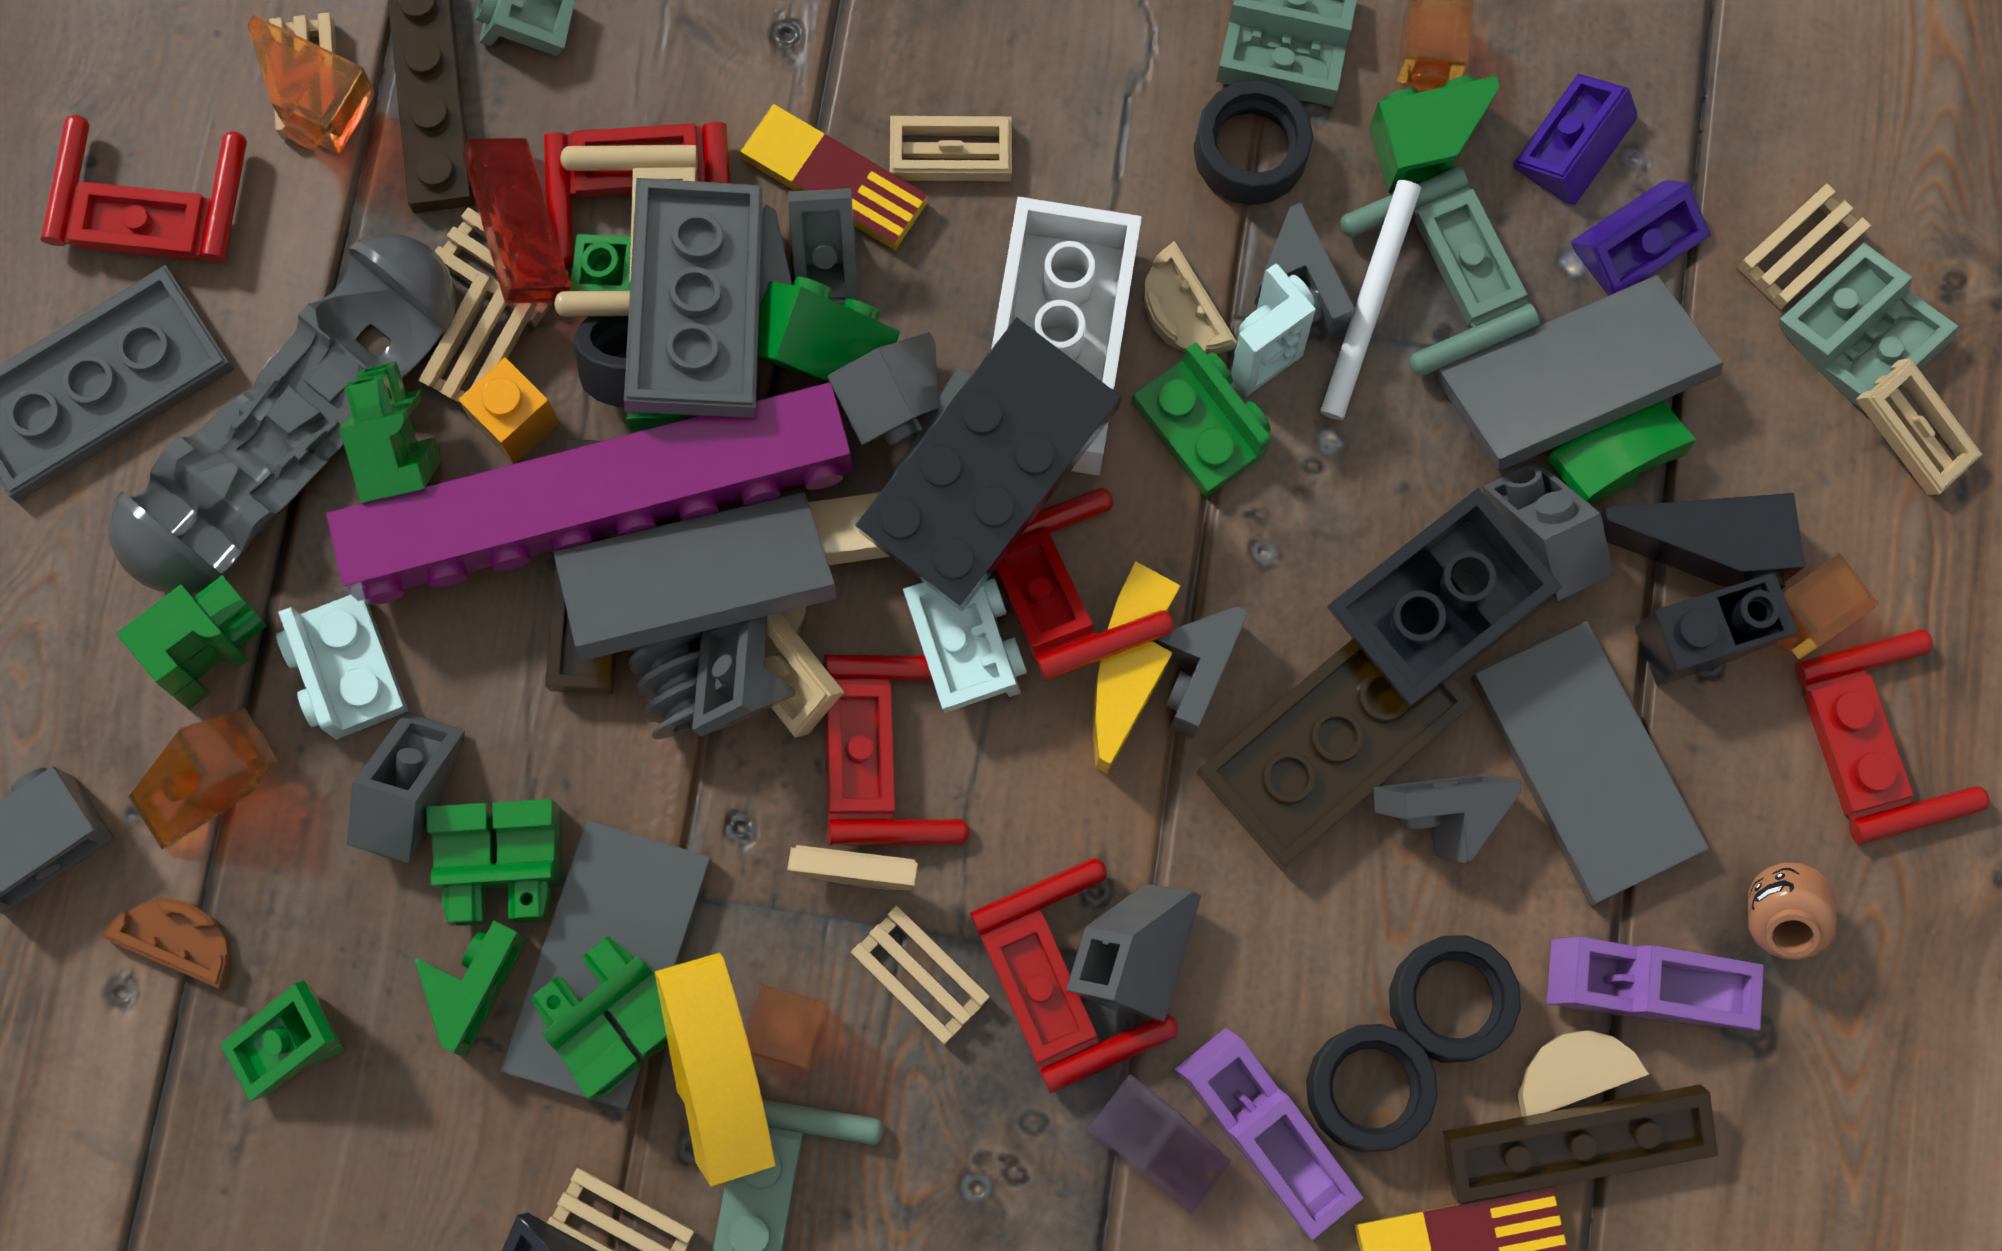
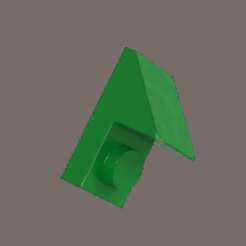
(464, 1004)
(281, 1041)

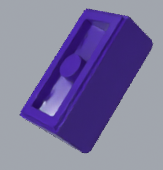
(1577, 137)
(1642, 236)

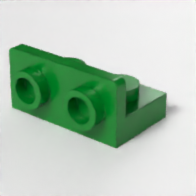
(1204, 420)

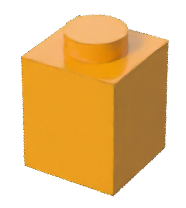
(509, 410)

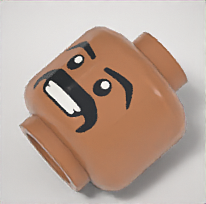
(1791, 911)

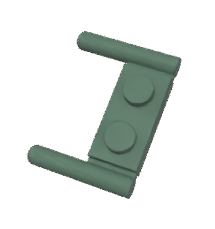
(1469, 262)
(759, 1204)

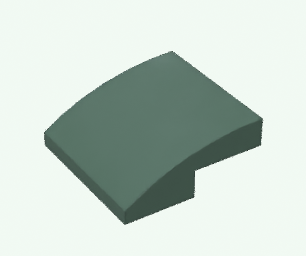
(1288, 45)
(1864, 323)

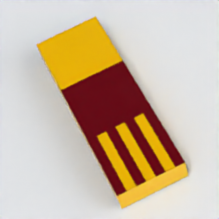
(814, 161)
(1492, 1224)

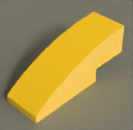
(1131, 676)
(714, 1070)

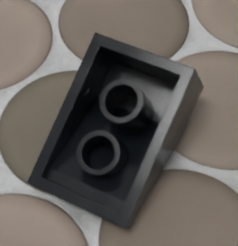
(1445, 598)

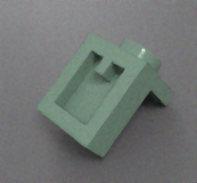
(528, 22)

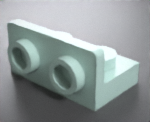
(1274, 332)
(965, 646)
(341, 666)

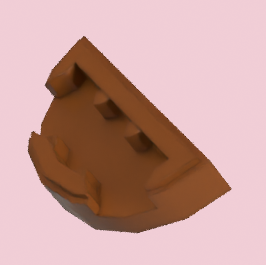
(177, 937)

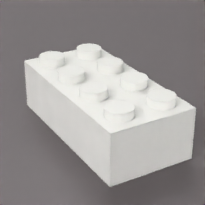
(1072, 286)

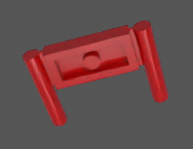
(561, 183)
(140, 218)
(1049, 604)
(1861, 745)
(861, 757)
(1037, 982)

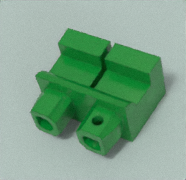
(381, 437)
(190, 635)
(496, 849)
(583, 1029)

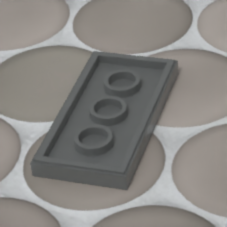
(694, 299)
(1579, 372)
(101, 380)
(693, 576)
(1589, 763)
(615, 888)

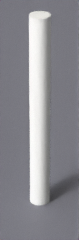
(1370, 300)

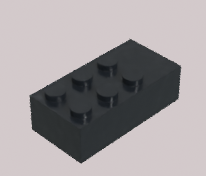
(989, 464)

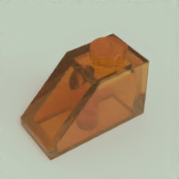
(310, 87)
(202, 775)

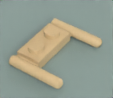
(645, 161)

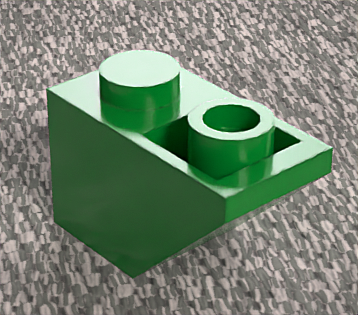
(1429, 129)
(814, 334)

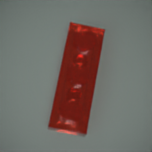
(515, 220)

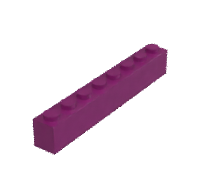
(588, 495)

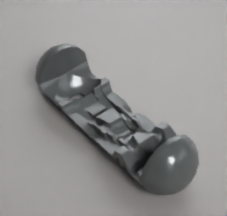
(268, 443)

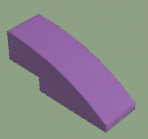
(1654, 983)
(1269, 1132)

